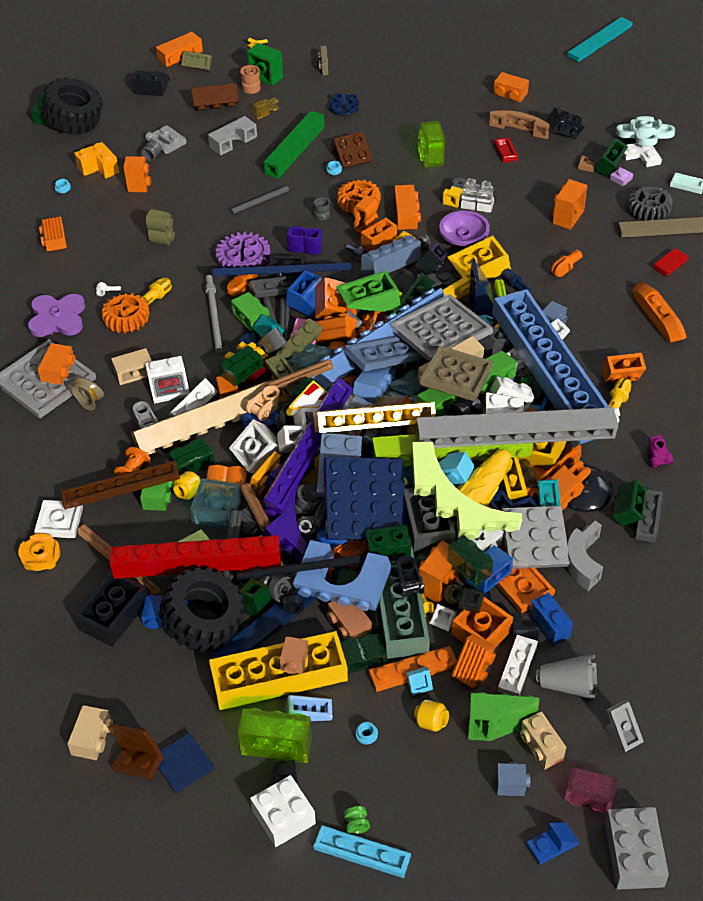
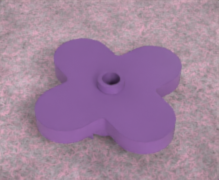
(56, 315)

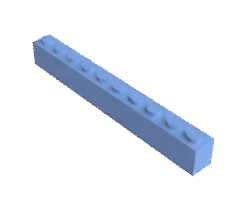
(344, 365)

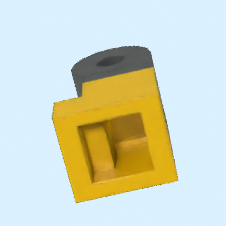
(454, 195)

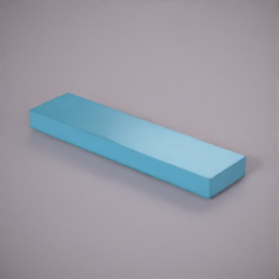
(362, 851)

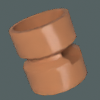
(250, 79)

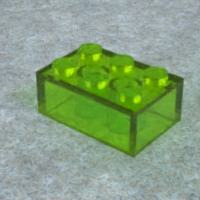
(275, 735)

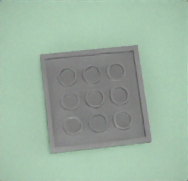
(440, 324)
(24, 383)

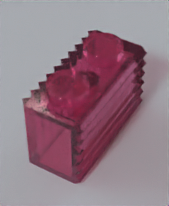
(590, 789)

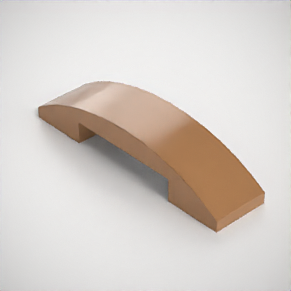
(521, 121)

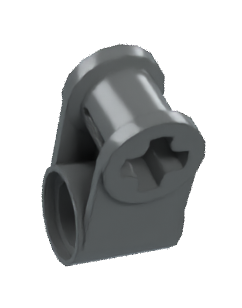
(272, 341)

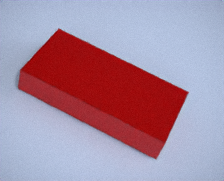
(505, 149)
(670, 262)

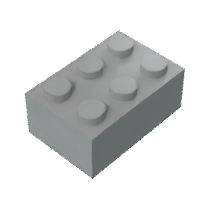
(636, 848)

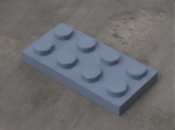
(382, 353)

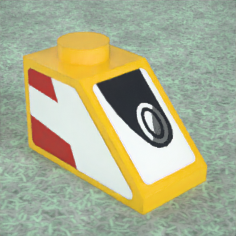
(309, 398)

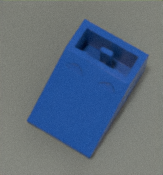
(302, 294)

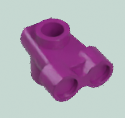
(660, 456)

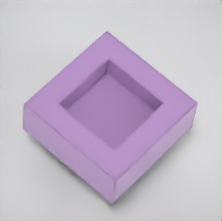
(621, 176)

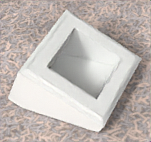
(443, 617)

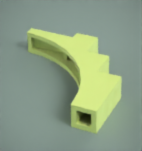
(450, 502)

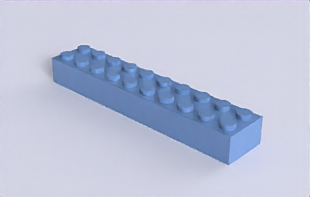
(546, 353)

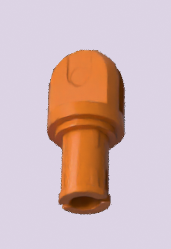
(565, 263)
(239, 284)

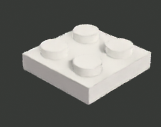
(57, 521)

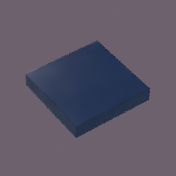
(184, 763)

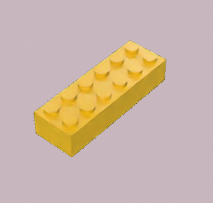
(258, 673)

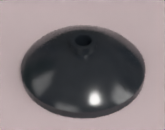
(596, 493)

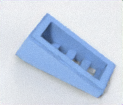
(309, 702)

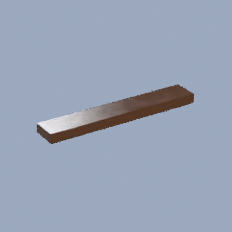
(120, 485)

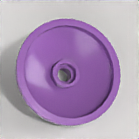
(464, 228)

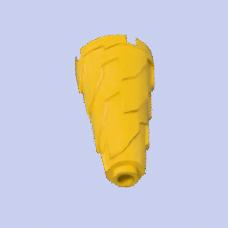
(485, 480)

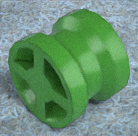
(356, 820)

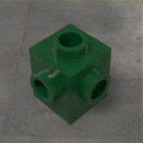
(530, 380)

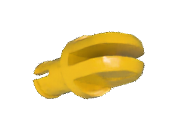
(157, 290)
(620, 393)

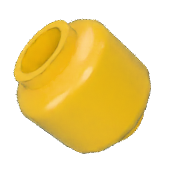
(187, 485)
(431, 715)

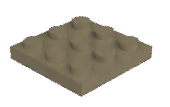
(457, 373)

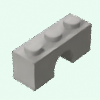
(241, 129)

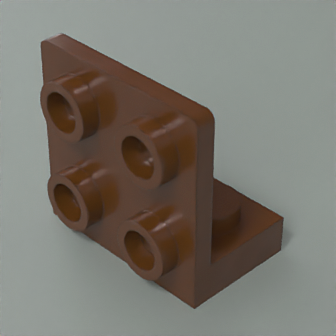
(352, 149)
(138, 752)

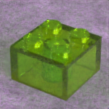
(431, 144)

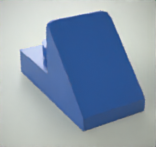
(552, 843)

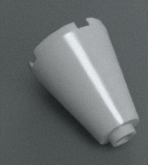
(570, 676)

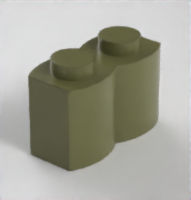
(160, 227)

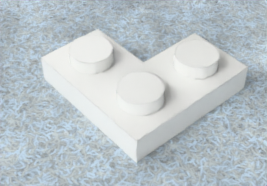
(646, 153)

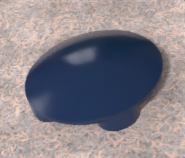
(344, 104)

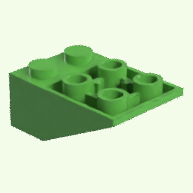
(498, 715)

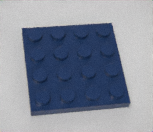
(362, 496)

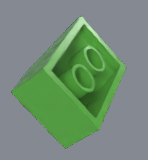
(371, 293)

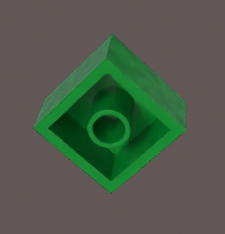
(268, 61)

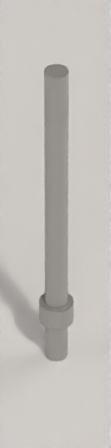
(211, 290)

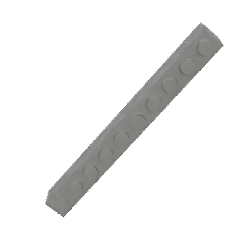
(517, 427)

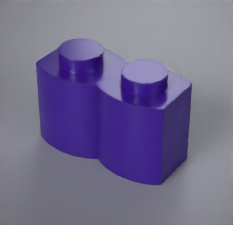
(304, 240)

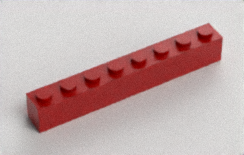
(180, 556)

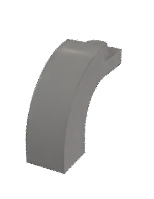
(582, 568)

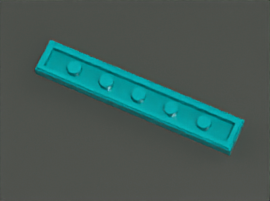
(599, 39)

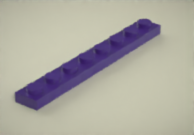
(304, 449)

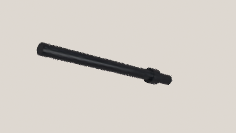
(259, 572)

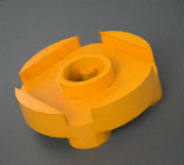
(41, 561)

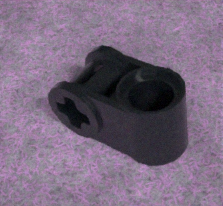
(409, 580)

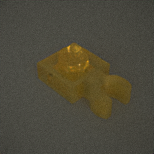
(264, 107)

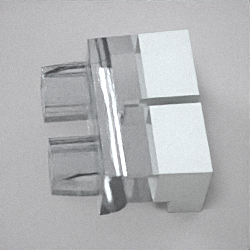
(477, 195)

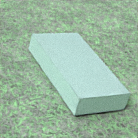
(687, 183)

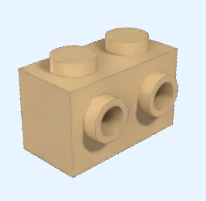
(542, 740)

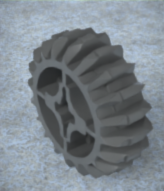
(650, 203)

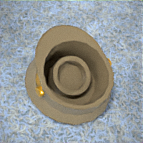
(86, 392)

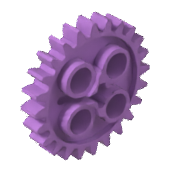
(255, 251)

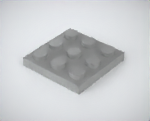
(540, 539)

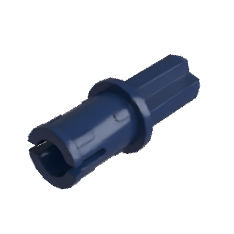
(514, 280)

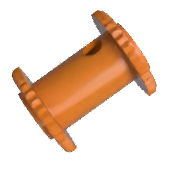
(136, 459)

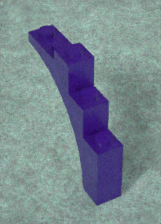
(285, 520)

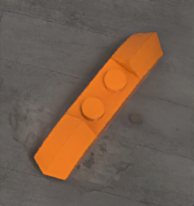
(659, 312)

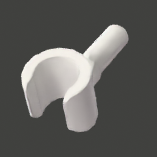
(102, 287)

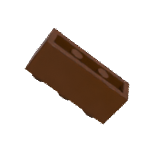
(215, 96)

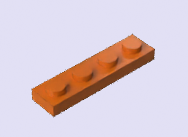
(395, 673)

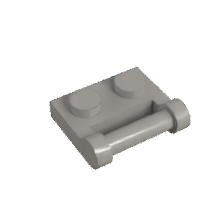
(169, 136)

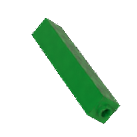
(294, 144)

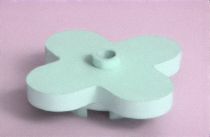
(645, 130)

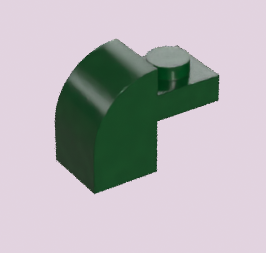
(255, 596)

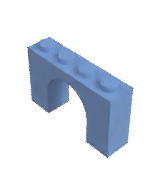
(362, 592)

